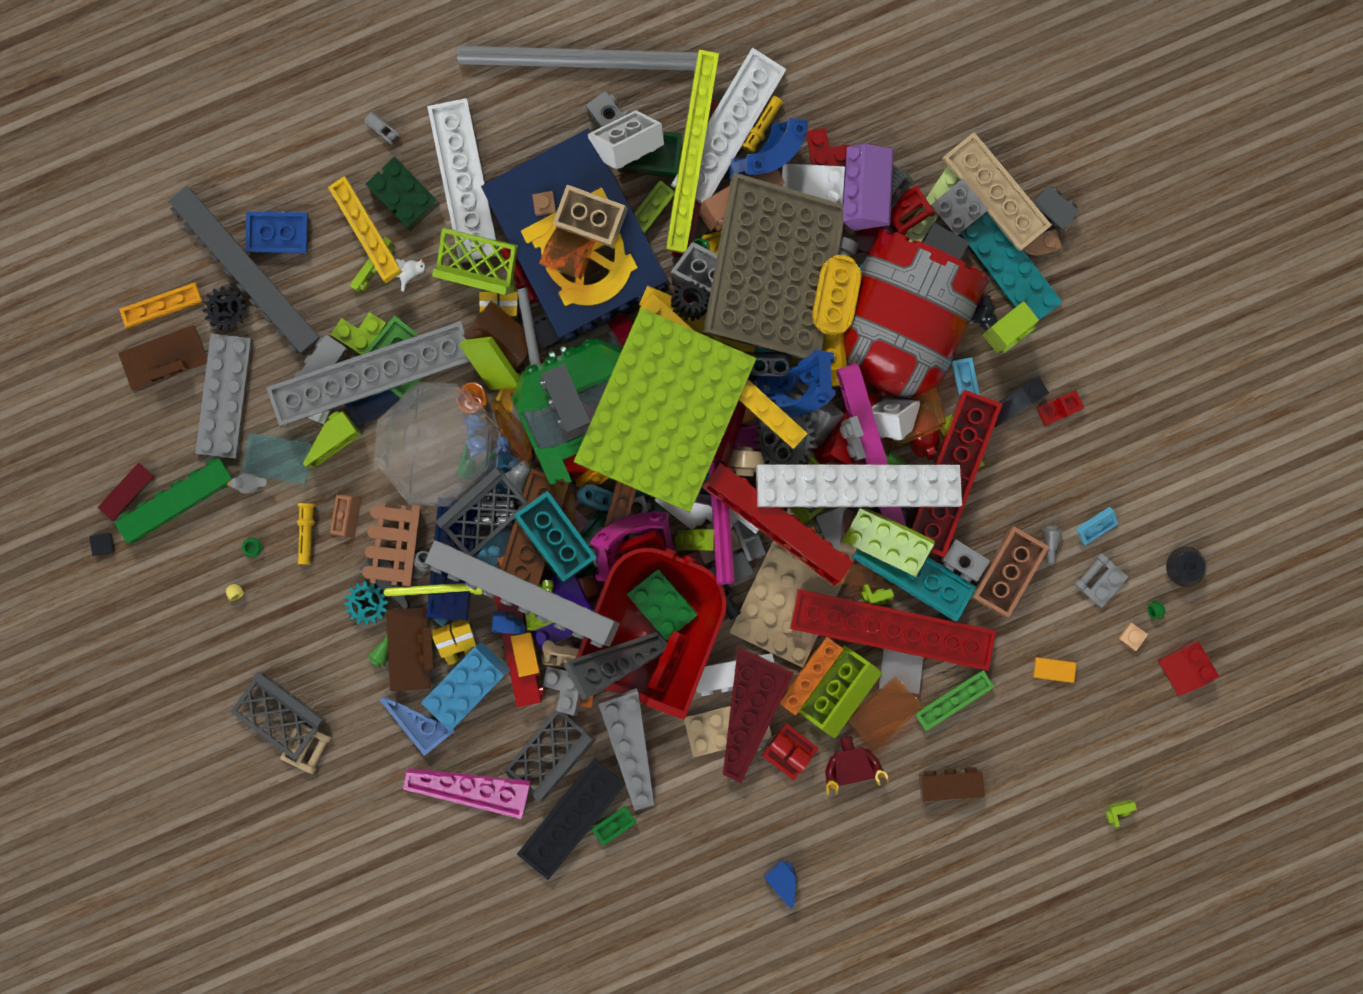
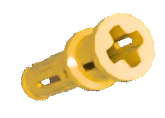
(757, 132)
(305, 529)

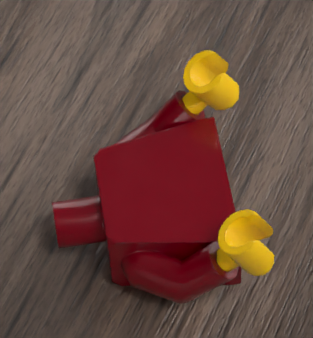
(852, 766)

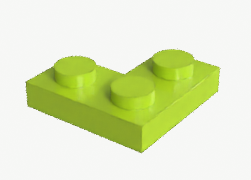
(359, 338)

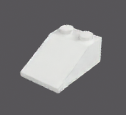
(815, 180)

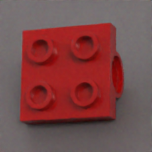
(790, 751)

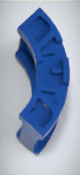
(779, 149)
(820, 392)

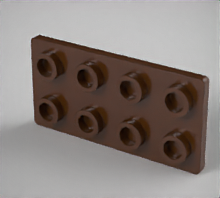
(163, 357)
(409, 649)

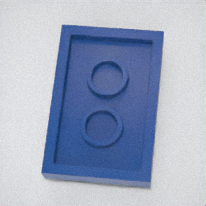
(277, 232)

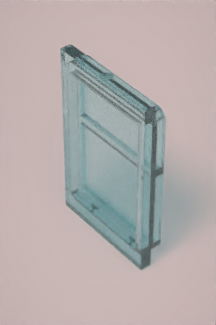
(275, 458)

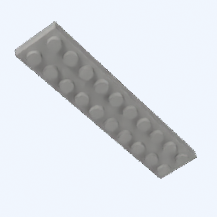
(368, 374)

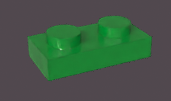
(614, 825)

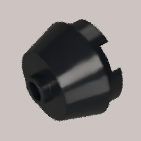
(1186, 566)

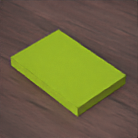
(490, 363)

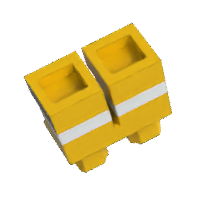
(507, 302)
(448, 646)

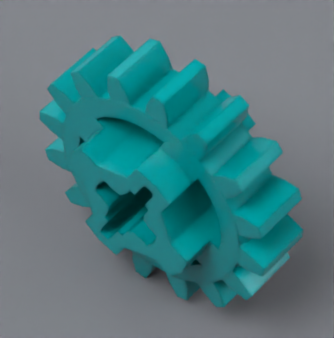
(362, 612)

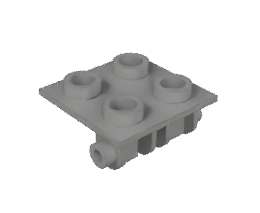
(959, 207)

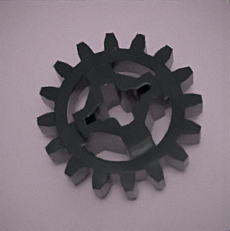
(219, 314)

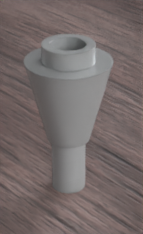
(1051, 538)

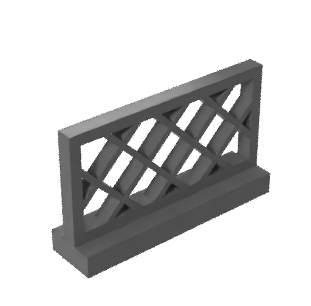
(468, 502)
(284, 698)
(563, 766)

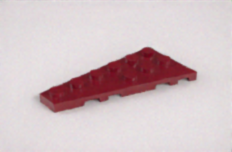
(754, 701)

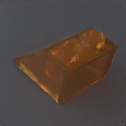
(567, 253)

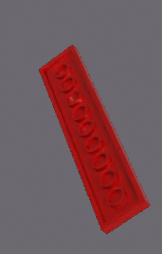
(892, 629)

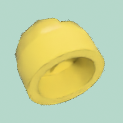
(234, 592)

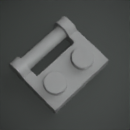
(1106, 584)

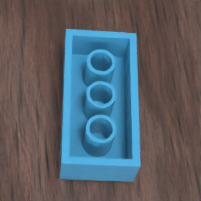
(465, 686)

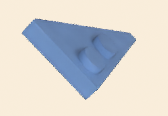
(421, 729)

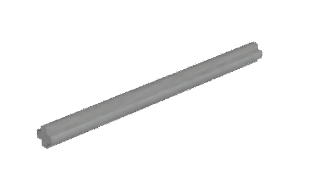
(576, 58)

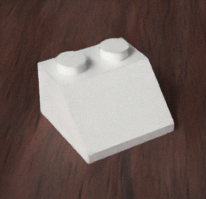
(895, 417)

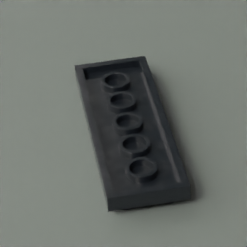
(571, 819)

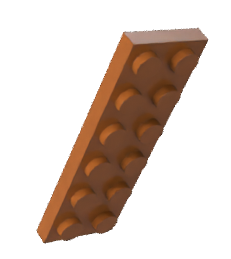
(521, 555)

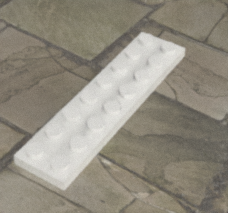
(735, 119)
(462, 173)

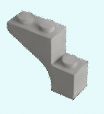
(830, 525)

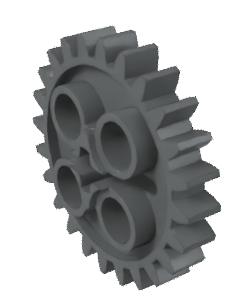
(795, 456)

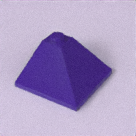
(571, 591)

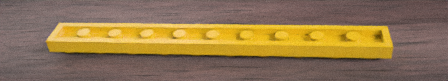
(751, 396)

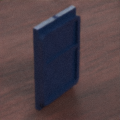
(371, 407)

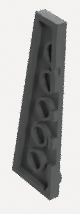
(602, 668)

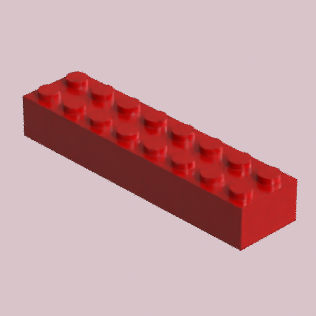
(963, 446)

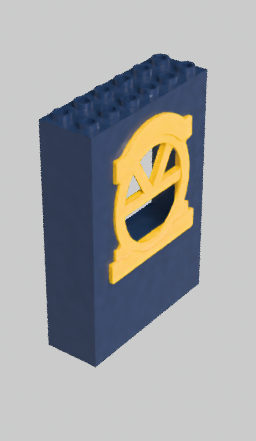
(571, 305)

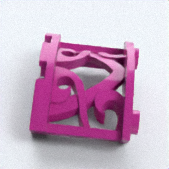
(613, 534)

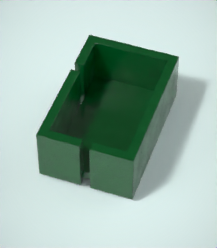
(661, 162)
(402, 194)

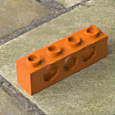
(810, 675)

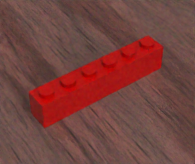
(525, 688)

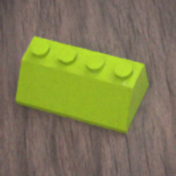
(840, 692)

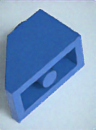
(782, 881)

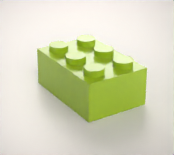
(1011, 328)

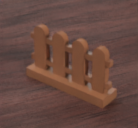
(390, 554)

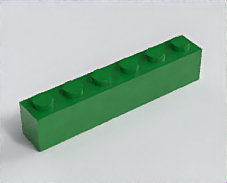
(175, 501)

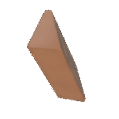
(345, 516)

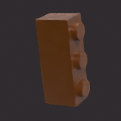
(951, 784)

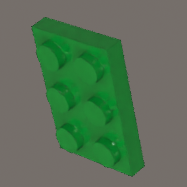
(662, 603)

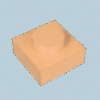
(1133, 636)

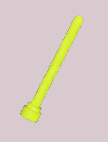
(430, 589)

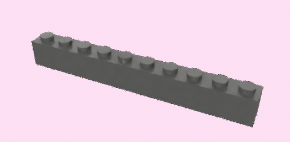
(245, 271)

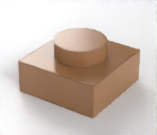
(544, 203)

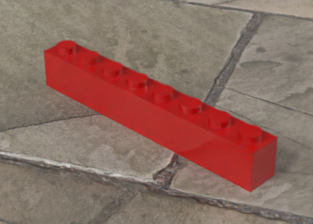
(778, 525)

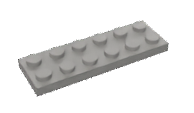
(223, 396)

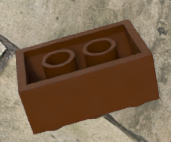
(503, 329)

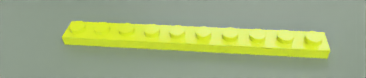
(692, 151)

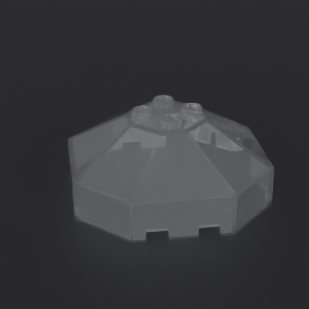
(436, 444)

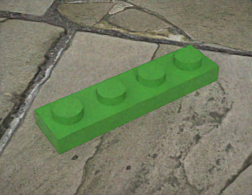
(954, 700)

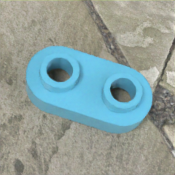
(595, 497)

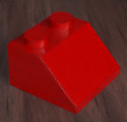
(1188, 668)

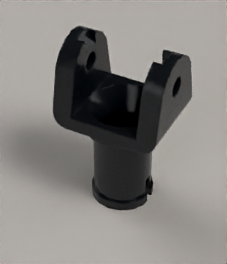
(731, 609)

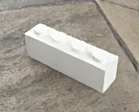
(720, 676)

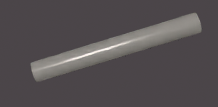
(528, 326)

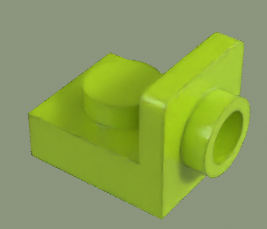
(879, 597)
(1122, 809)

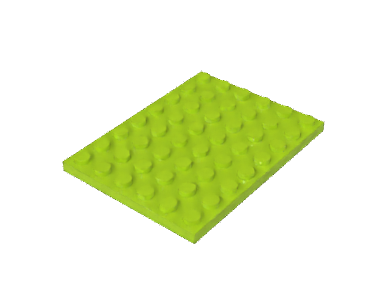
(665, 410)

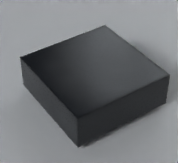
(101, 544)

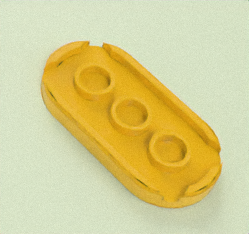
(836, 295)

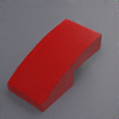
(1060, 408)

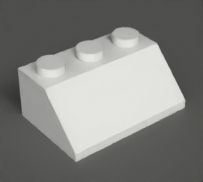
(627, 139)

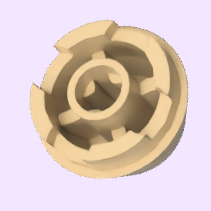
(745, 461)

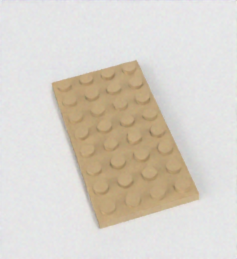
(771, 601)

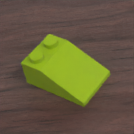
(332, 438)

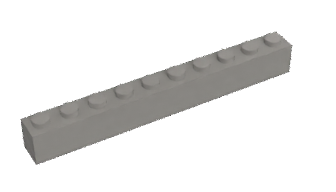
(522, 593)

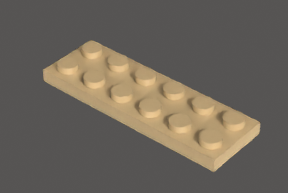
(998, 191)

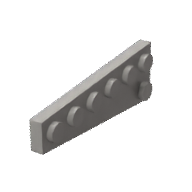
(627, 737)

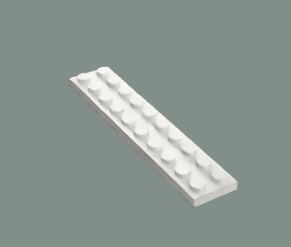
(858, 486)

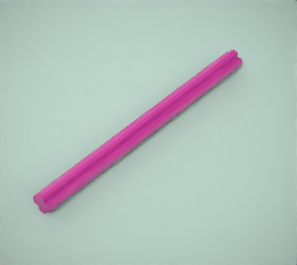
(722, 539)

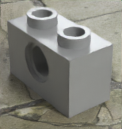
(601, 105)
(976, 564)

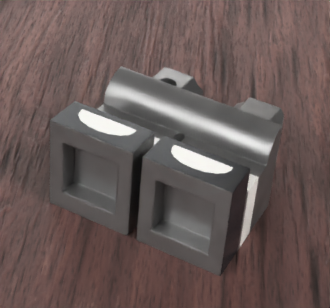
(500, 516)

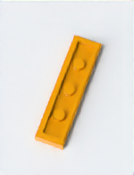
(161, 305)

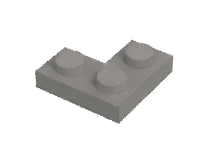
(852, 432)
(569, 697)

